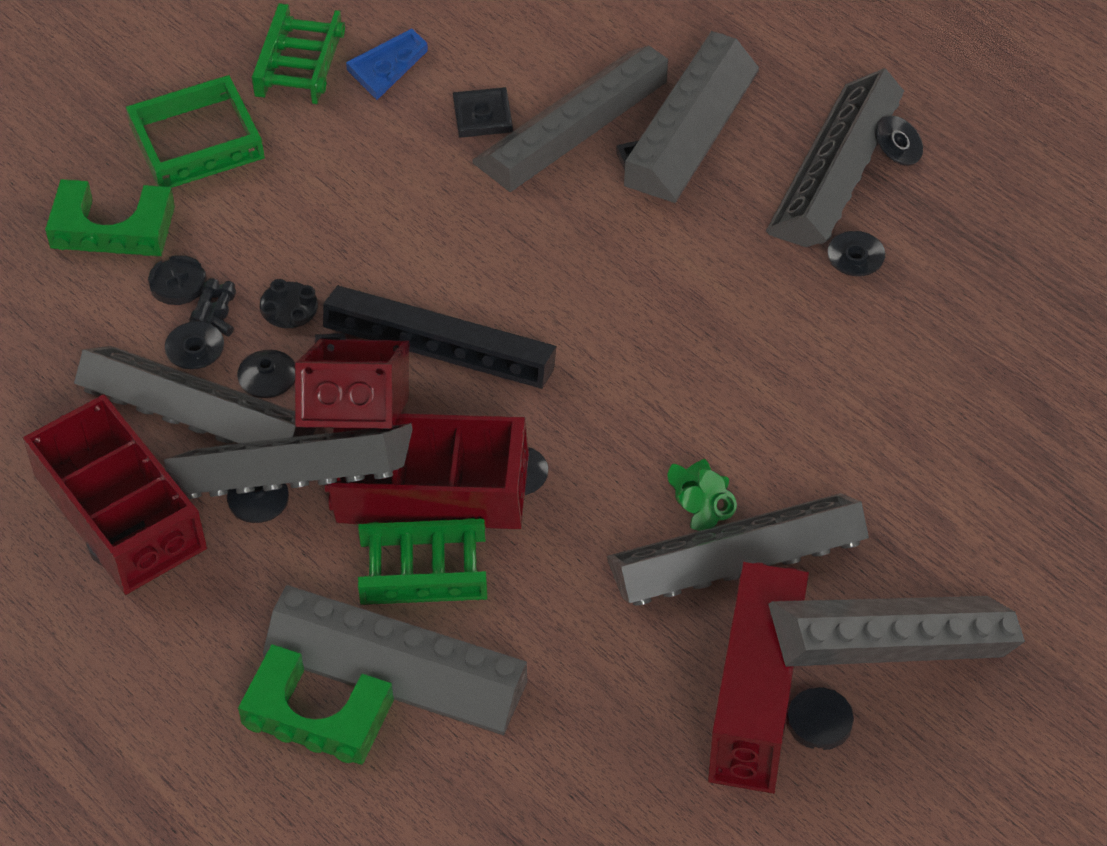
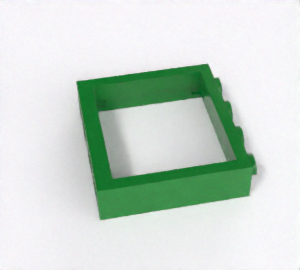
(205, 161)

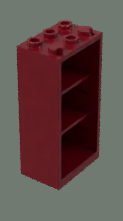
(352, 385)
(450, 472)
(110, 483)
(754, 683)

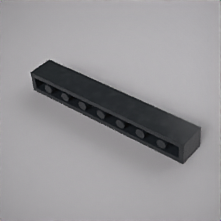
(440, 336)

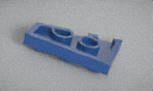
(387, 62)

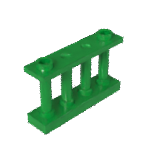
(277, 40)
(422, 587)

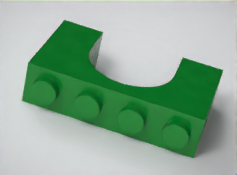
(139, 234)
(344, 735)

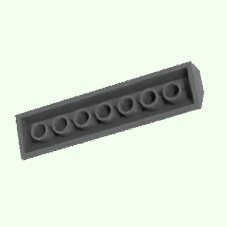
(574, 118)
(690, 118)
(835, 161)
(184, 397)
(291, 461)
(721, 550)
(894, 630)
(421, 664)

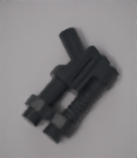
(215, 311)

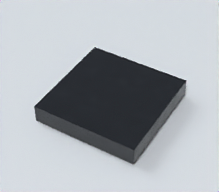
(482, 112)

